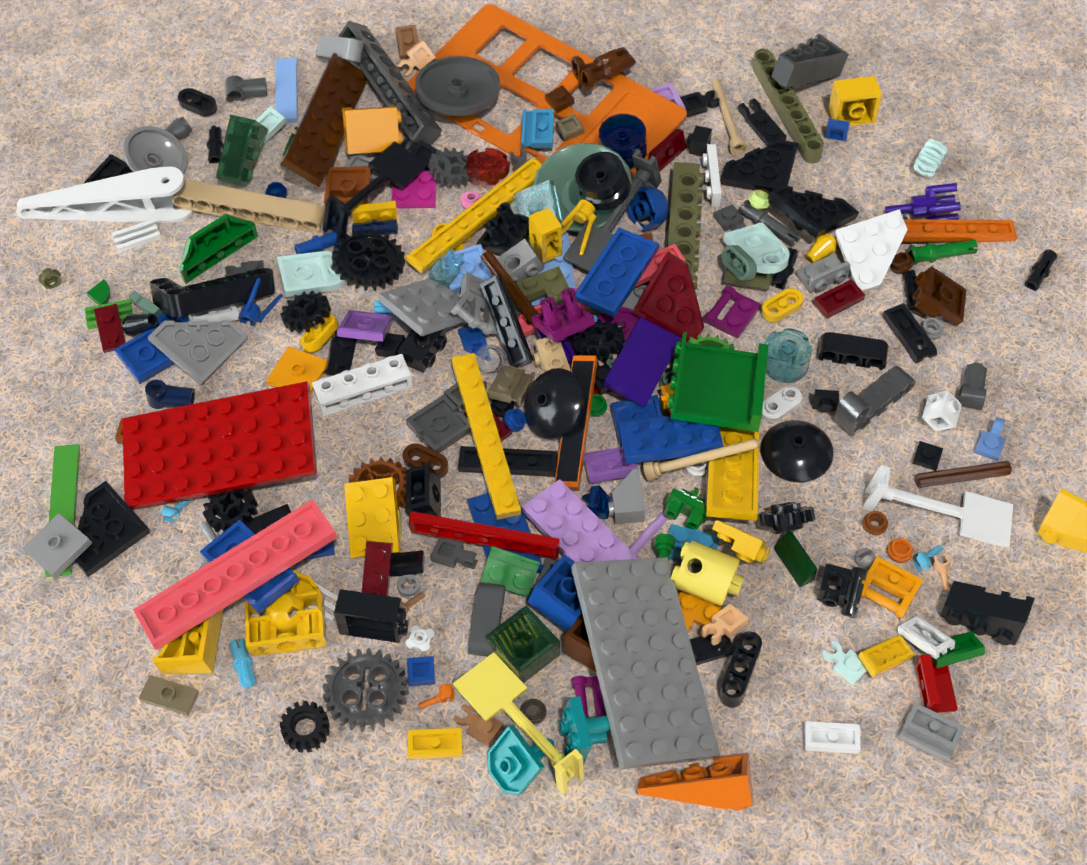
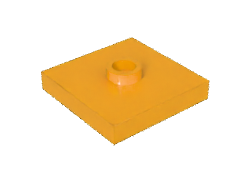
(296, 367)

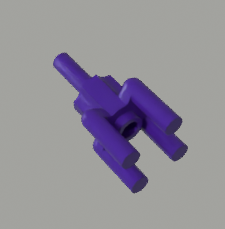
(929, 204)

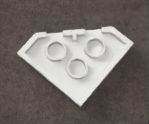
(871, 247)

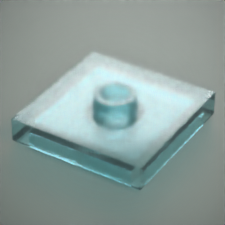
(537, 199)

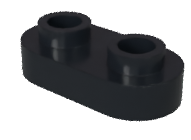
(201, 103)

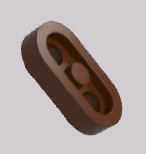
(427, 456)

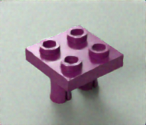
(564, 319)

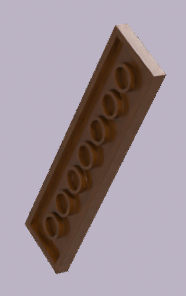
(322, 121)

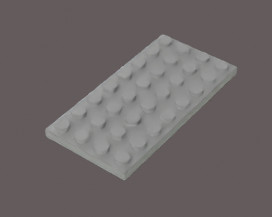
(644, 662)

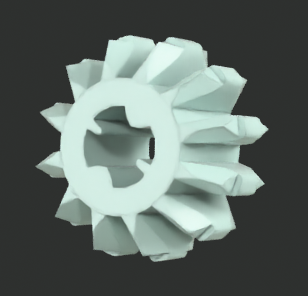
(930, 158)

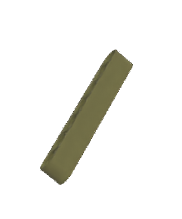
(788, 108)

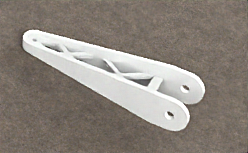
(120, 198)

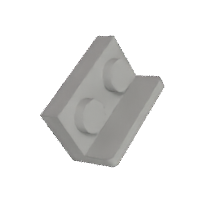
(823, 273)

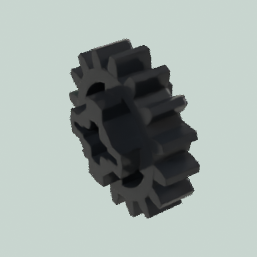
(305, 311)
(599, 340)
(230, 508)
(787, 516)

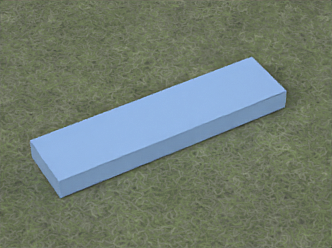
(287, 89)

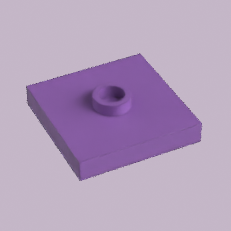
(365, 325)

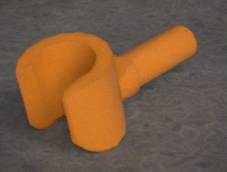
(445, 691)

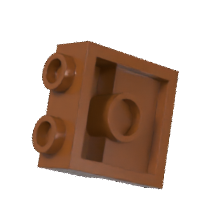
(347, 182)

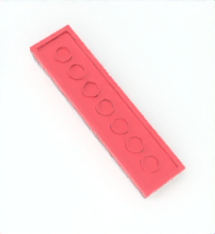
(234, 574)

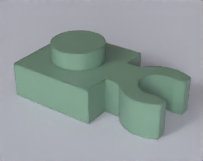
(144, 304)

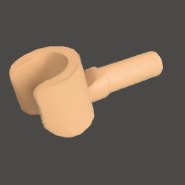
(942, 569)

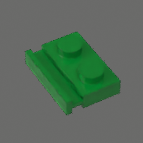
(510, 570)

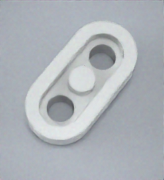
(782, 404)

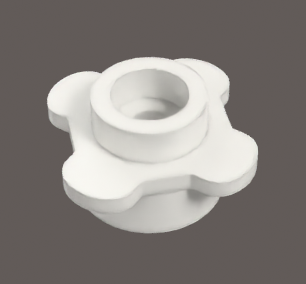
(424, 644)

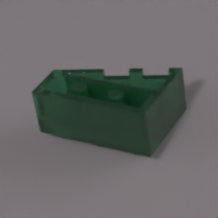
(240, 150)

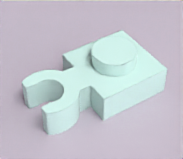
(847, 664)

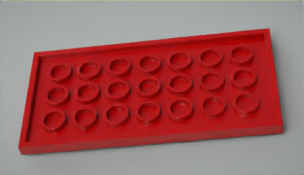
(218, 446)

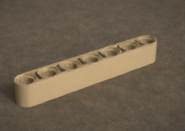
(249, 206)

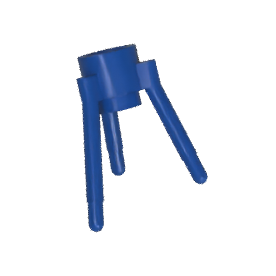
(251, 311)

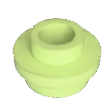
(759, 199)

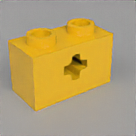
(545, 235)

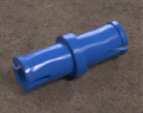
(317, 243)

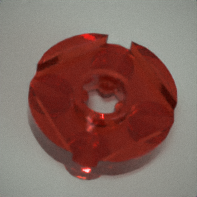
(479, 167)

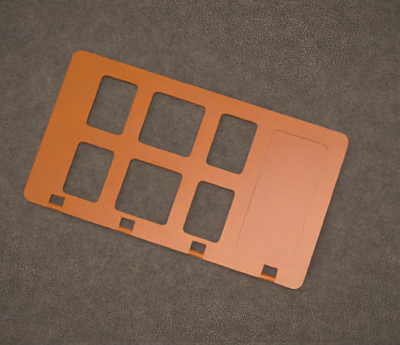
(626, 97)

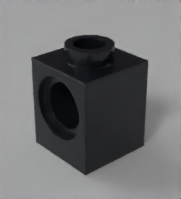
(837, 577)

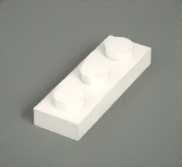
(711, 175)

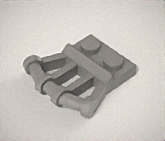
(472, 293)

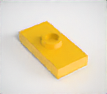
(886, 655)

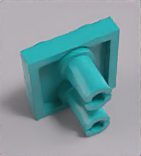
(581, 731)

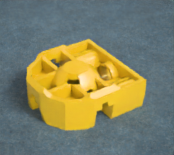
(307, 624)

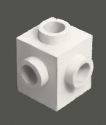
(942, 411)

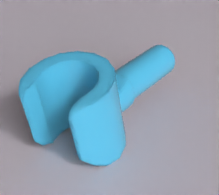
(169, 511)
(923, 558)

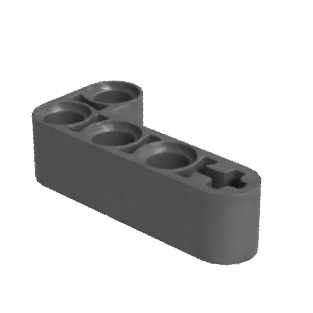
(856, 411)

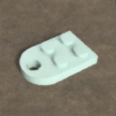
(761, 246)
(308, 273)

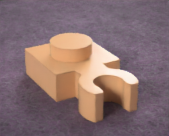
(418, 55)
(727, 622)

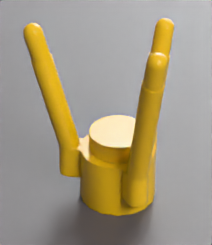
(581, 213)

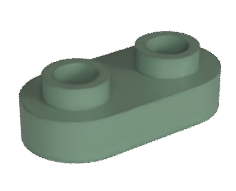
(739, 262)

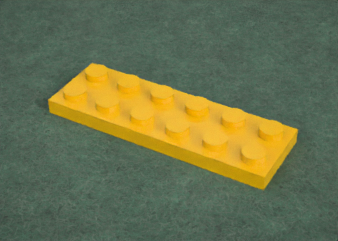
(734, 479)

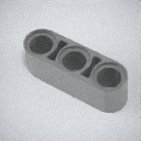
(345, 48)

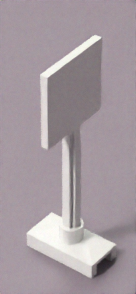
(980, 516)

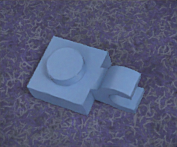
(991, 444)

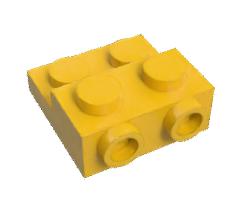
(747, 546)

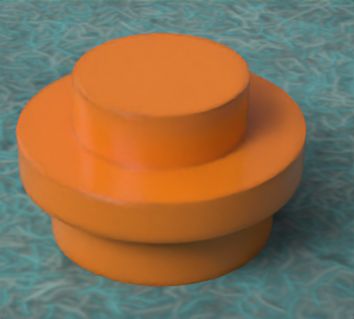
(900, 550)

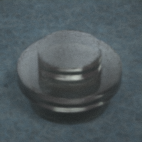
(534, 711)

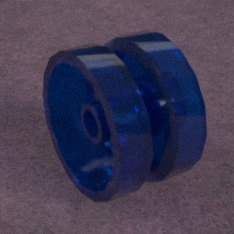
(624, 135)

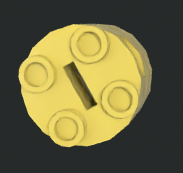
(716, 577)

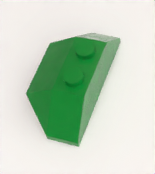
(215, 244)

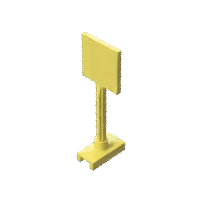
(493, 688)

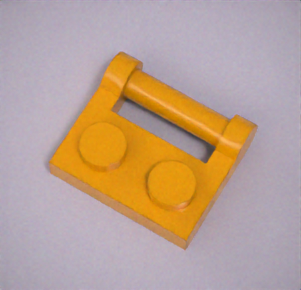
(893, 580)

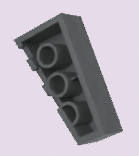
(809, 62)

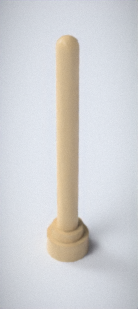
(736, 143)
(655, 469)

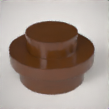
(902, 262)

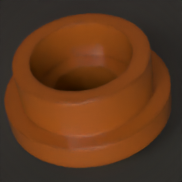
(878, 517)

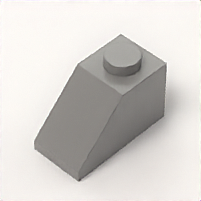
(627, 500)

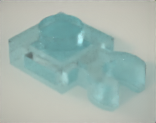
(447, 270)

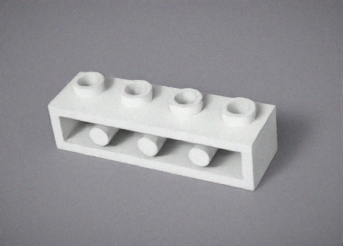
(362, 384)

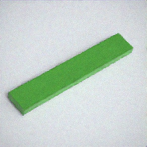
(65, 487)

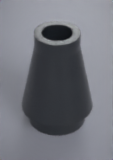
(138, 323)

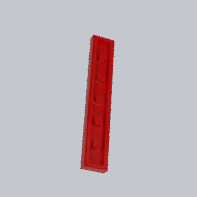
(484, 535)

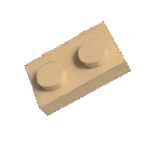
(549, 355)

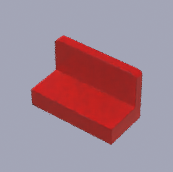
(935, 686)

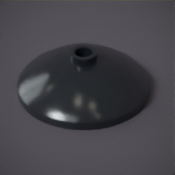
(554, 403)
(797, 461)

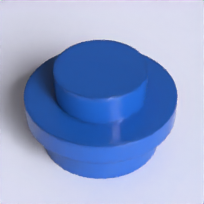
(515, 419)

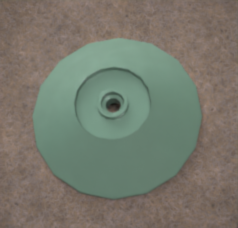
(562, 168)

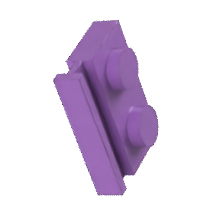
(607, 465)

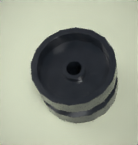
(603, 180)

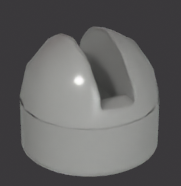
(866, 561)

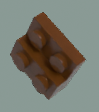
(940, 295)

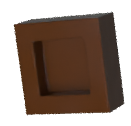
(559, 99)

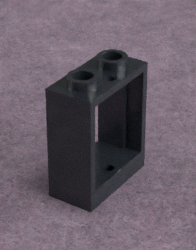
(371, 616)

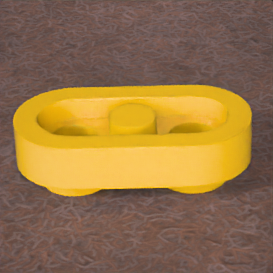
(780, 305)
(316, 338)

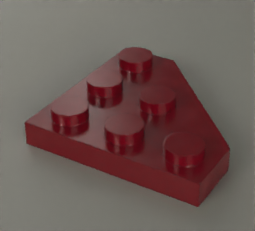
(672, 299)

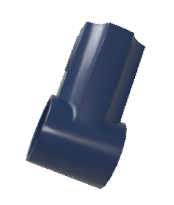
(168, 395)

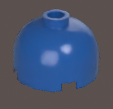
(649, 203)

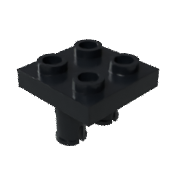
(504, 230)

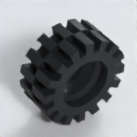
(299, 713)

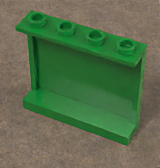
(718, 385)

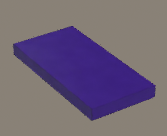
(642, 362)

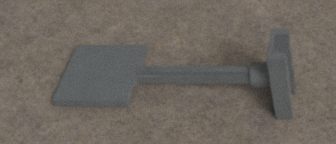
(598, 239)

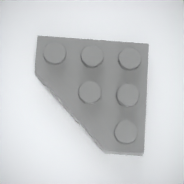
(198, 345)

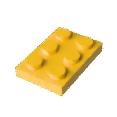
(372, 514)

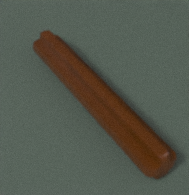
(513, 290)
(963, 474)

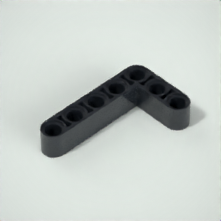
(211, 294)

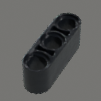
(853, 349)
(745, 659)

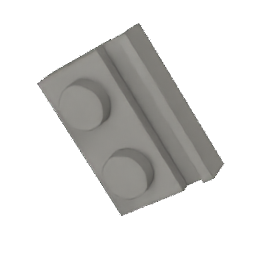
(931, 732)

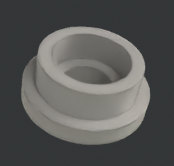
(935, 324)

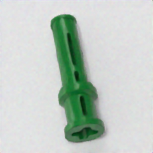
(932, 252)

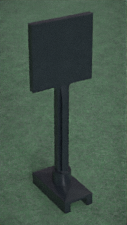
(393, 165)

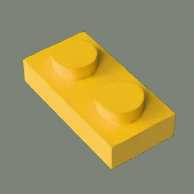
(381, 211)
(435, 743)

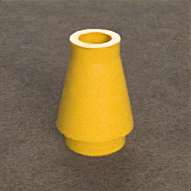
(821, 248)

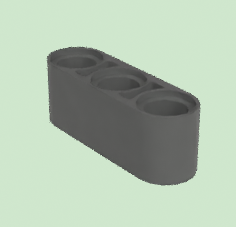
(486, 617)

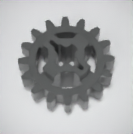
(449, 167)

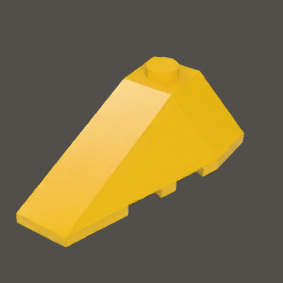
(1066, 522)

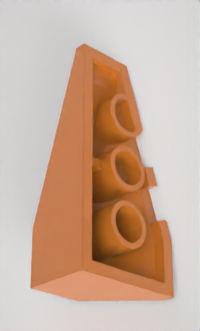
(718, 786)

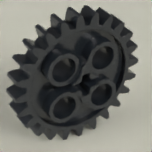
(368, 259)

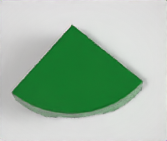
(100, 293)

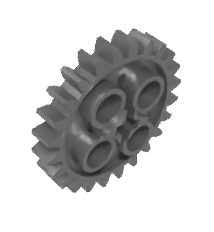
(390, 689)

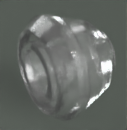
(495, 355)

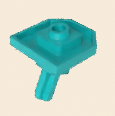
(514, 761)

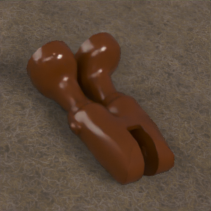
(603, 67)

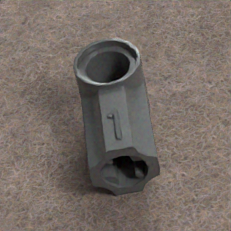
(239, 89)
(972, 390)

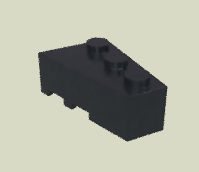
(987, 612)

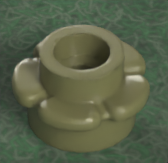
(55, 277)

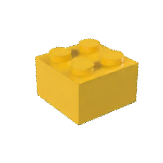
(855, 100)

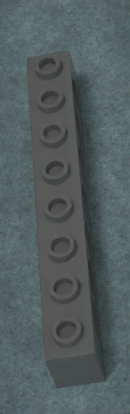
(392, 86)

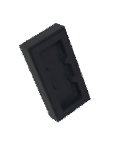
(407, 563)

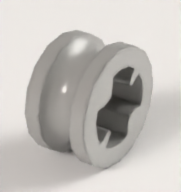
(406, 593)

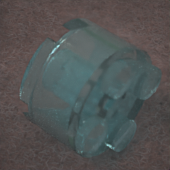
(788, 355)

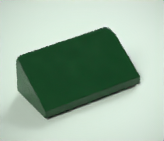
(796, 559)

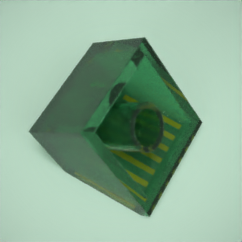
(524, 644)

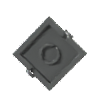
(439, 424)

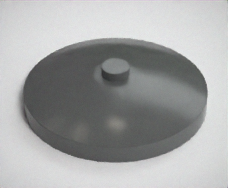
(457, 86)

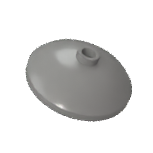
(154, 146)

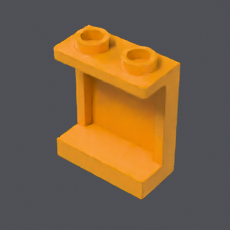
(370, 129)

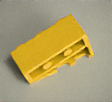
(192, 651)

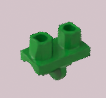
(687, 504)

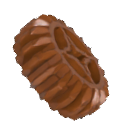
(383, 469)

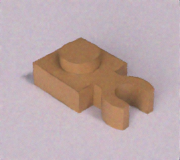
(478, 728)

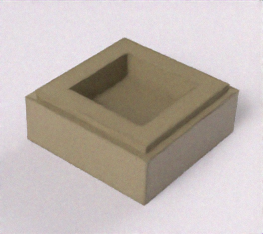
(570, 127)

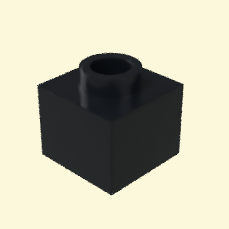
(699, 140)

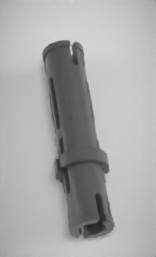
(775, 227)

